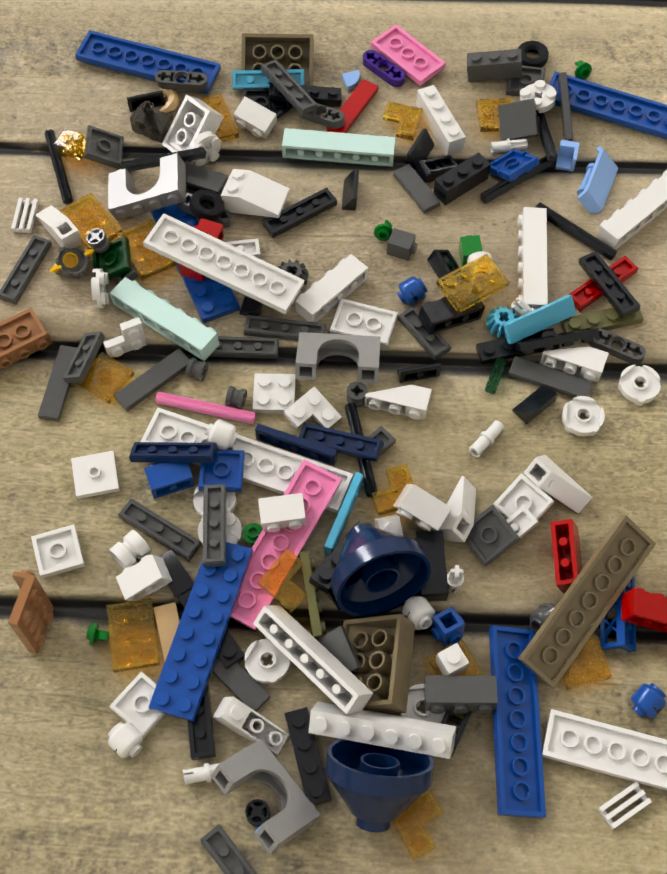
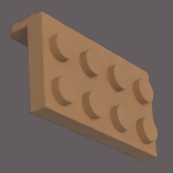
(21, 337)
(31, 611)

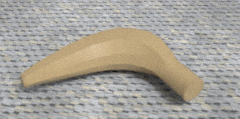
(172, 100)

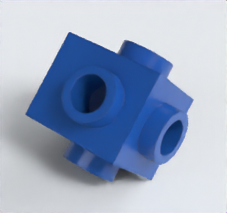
(448, 627)

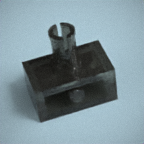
(150, 122)

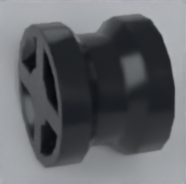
(254, 809)

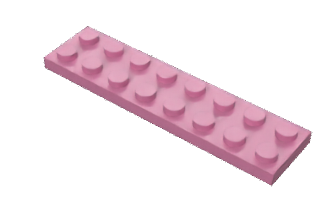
(318, 490)

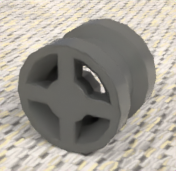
(98, 240)
(196, 369)
(236, 397)
(359, 397)

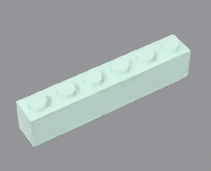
(338, 147)
(165, 318)

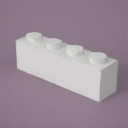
(440, 121)
(331, 288)

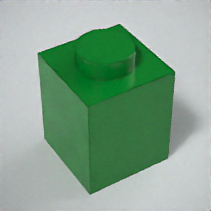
(469, 245)

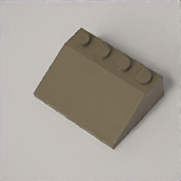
(290, 50)
(385, 659)

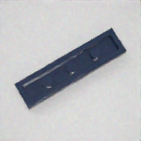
(343, 442)
(296, 444)
(173, 452)

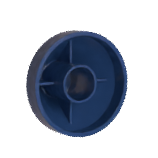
(378, 571)
(377, 780)

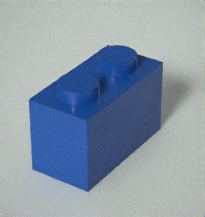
(168, 478)

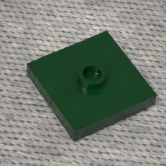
(115, 260)

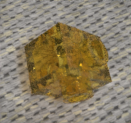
(71, 144)

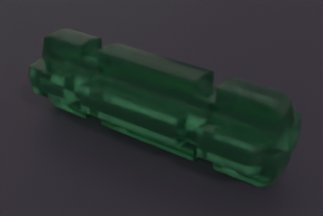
(496, 375)

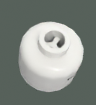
(222, 434)
(419, 612)
(125, 740)

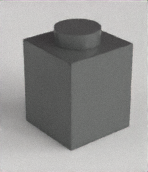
(401, 244)

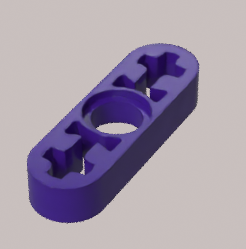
(392, 75)

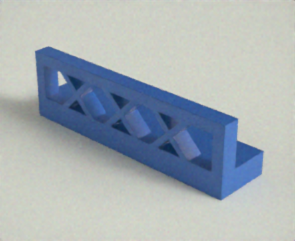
(624, 631)

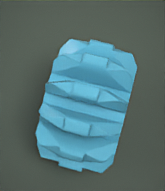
(497, 318)

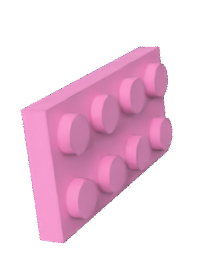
(408, 54)

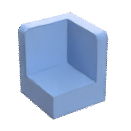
(567, 155)

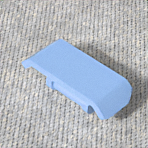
(597, 182)

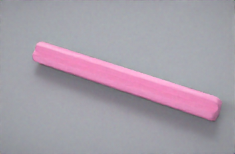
(206, 407)

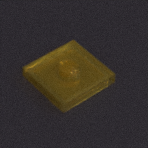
(106, 377)

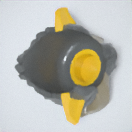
(72, 262)

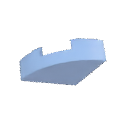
(351, 79)

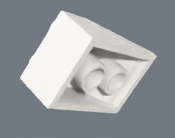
(191, 120)
(253, 194)

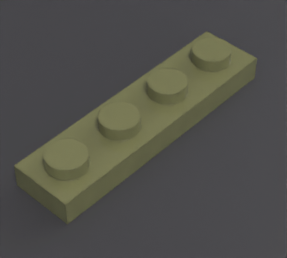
(604, 319)
(314, 606)

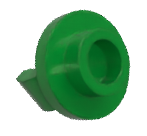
(583, 70)
(383, 231)
(251, 533)
(93, 634)

